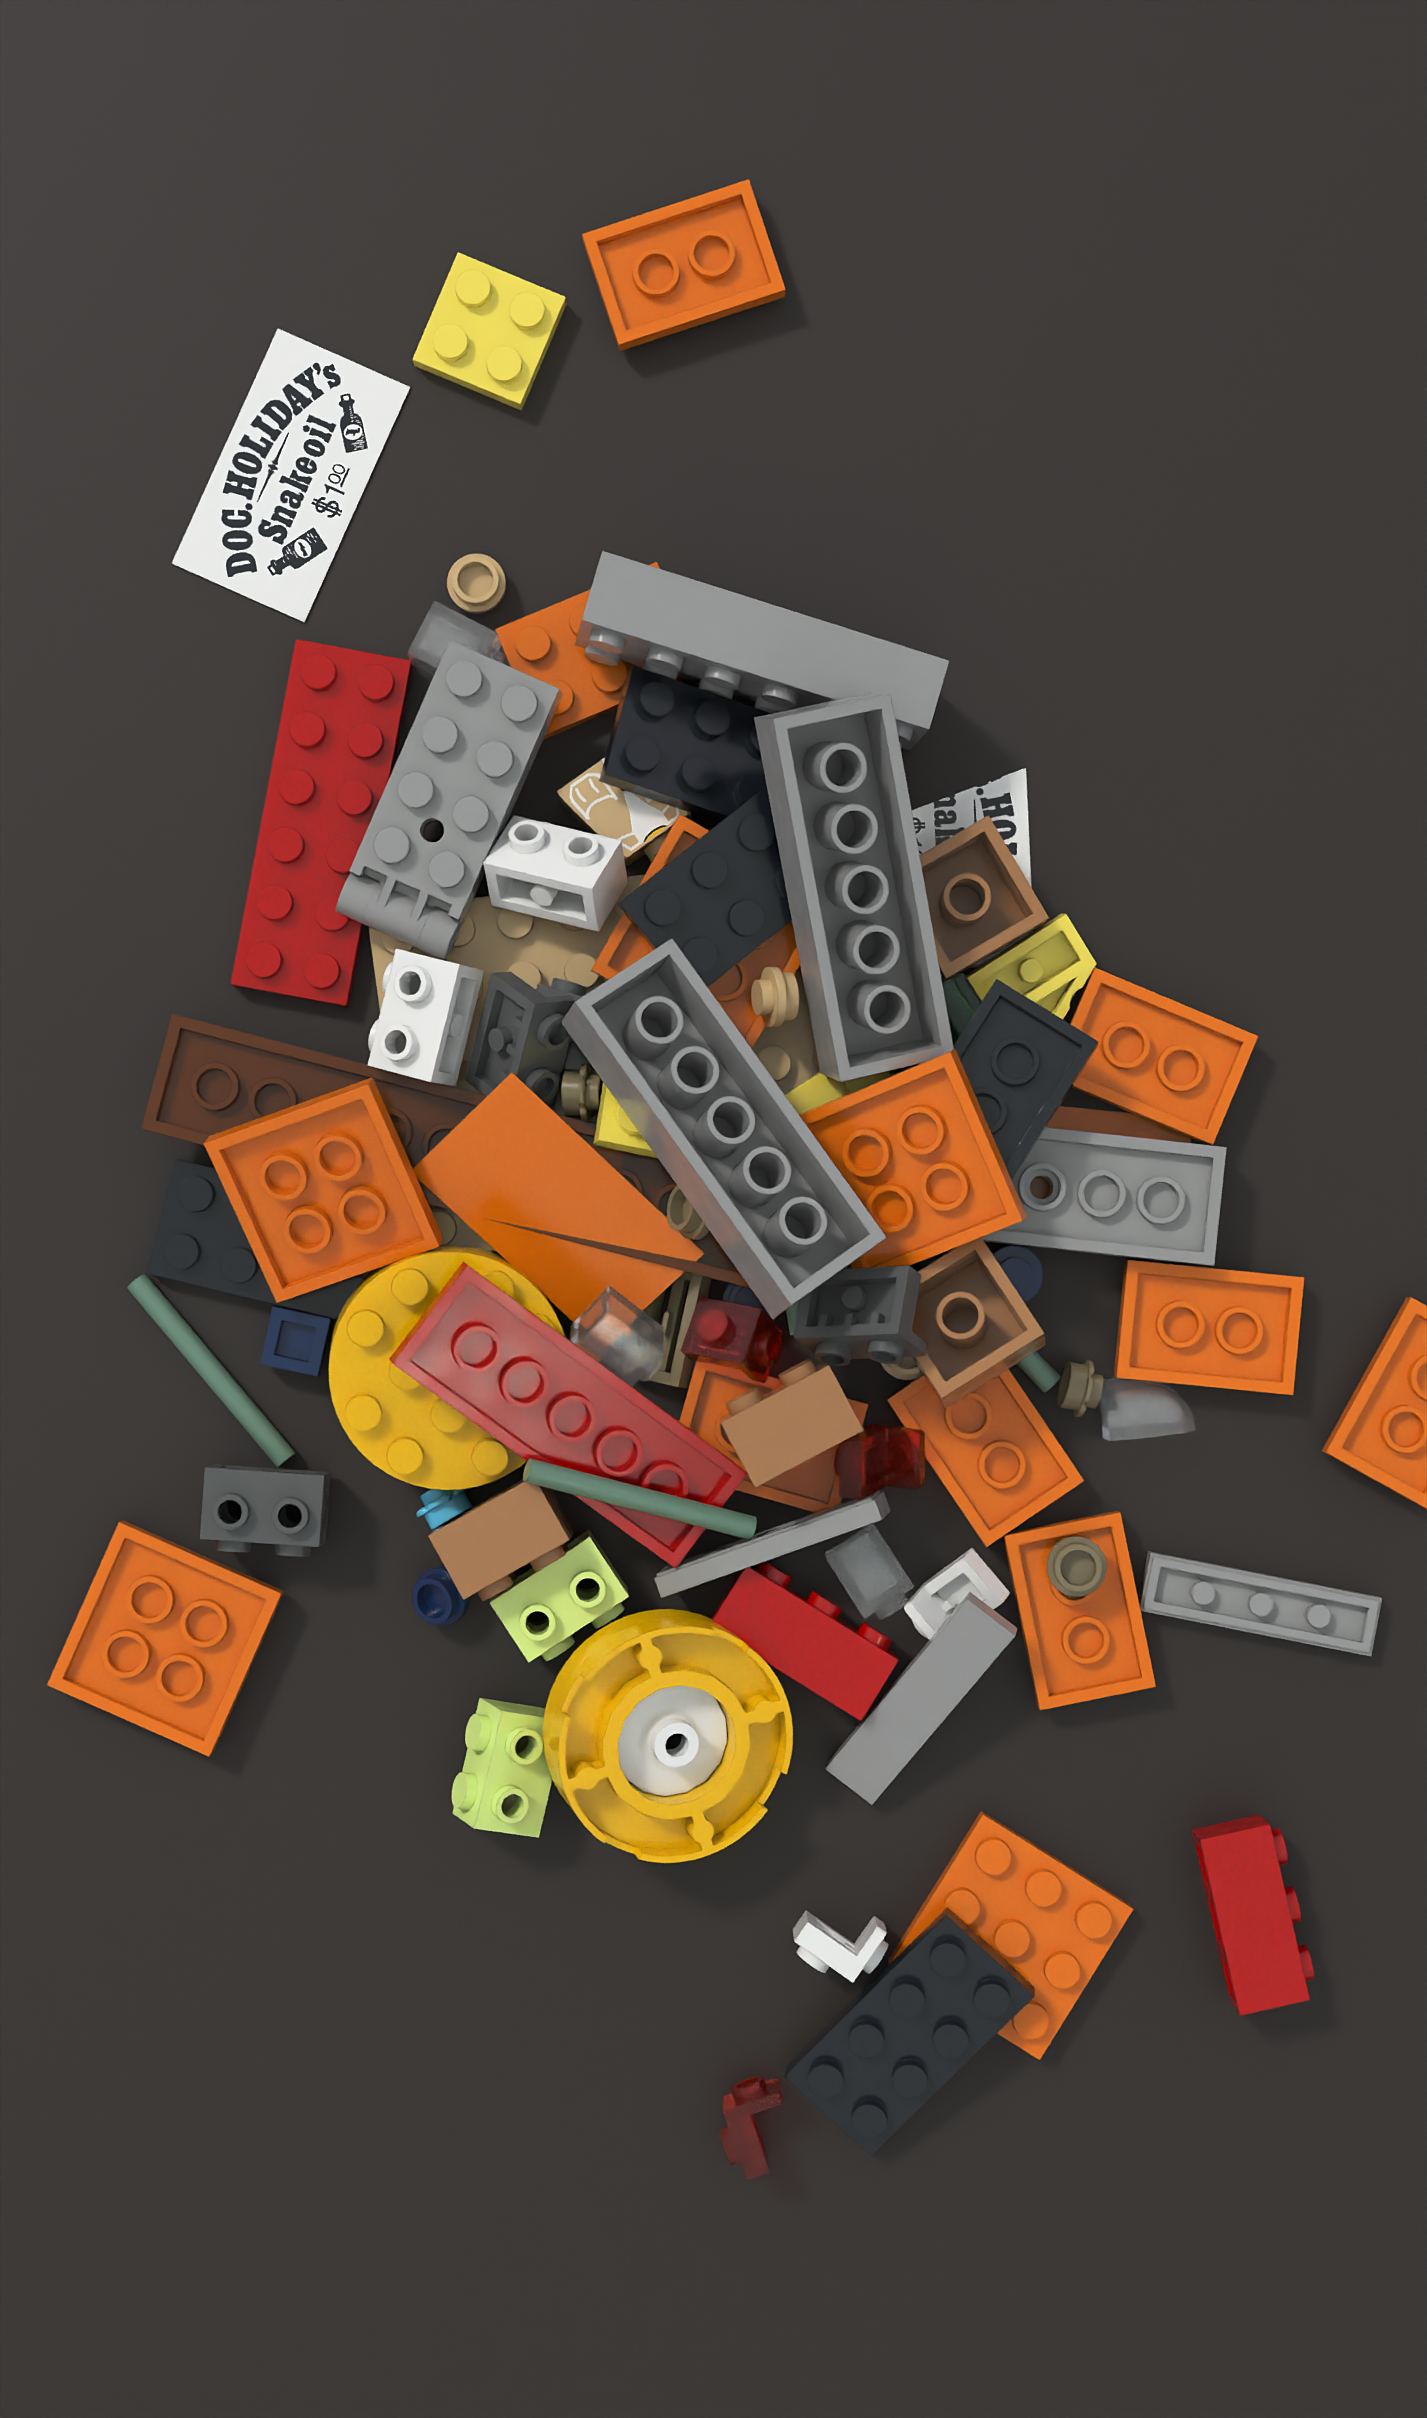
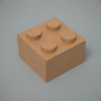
(976, 897)
(970, 1322)
(789, 1422)
(501, 1536)

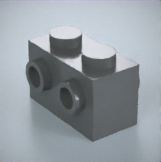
(265, 1505)

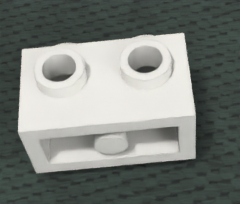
(556, 873)
(424, 1017)

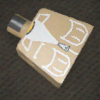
(619, 814)

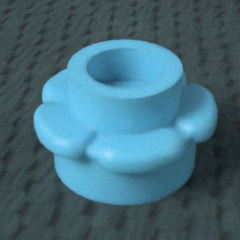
(443, 1506)

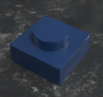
(296, 1341)

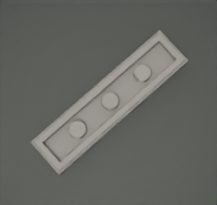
(772, 1543)
(1259, 1603)
(921, 1698)

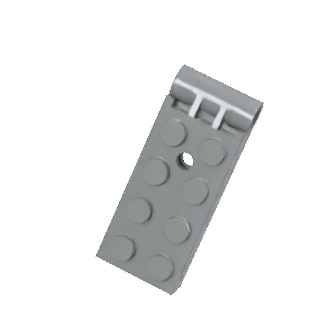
(458, 769)
(1120, 1197)

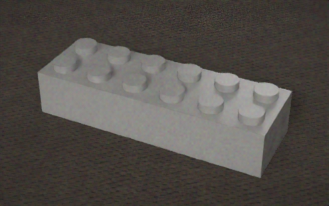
(749, 646)
(855, 885)
(722, 1127)

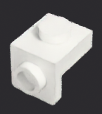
(948, 1588)
(827, 1948)

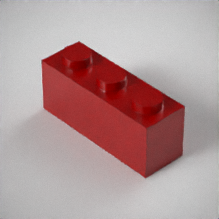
(807, 1638)
(1253, 1914)

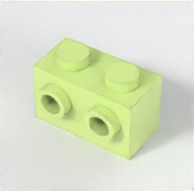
(561, 1599)
(504, 1770)

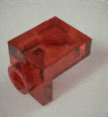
(733, 1338)
(880, 1459)
(742, 2136)

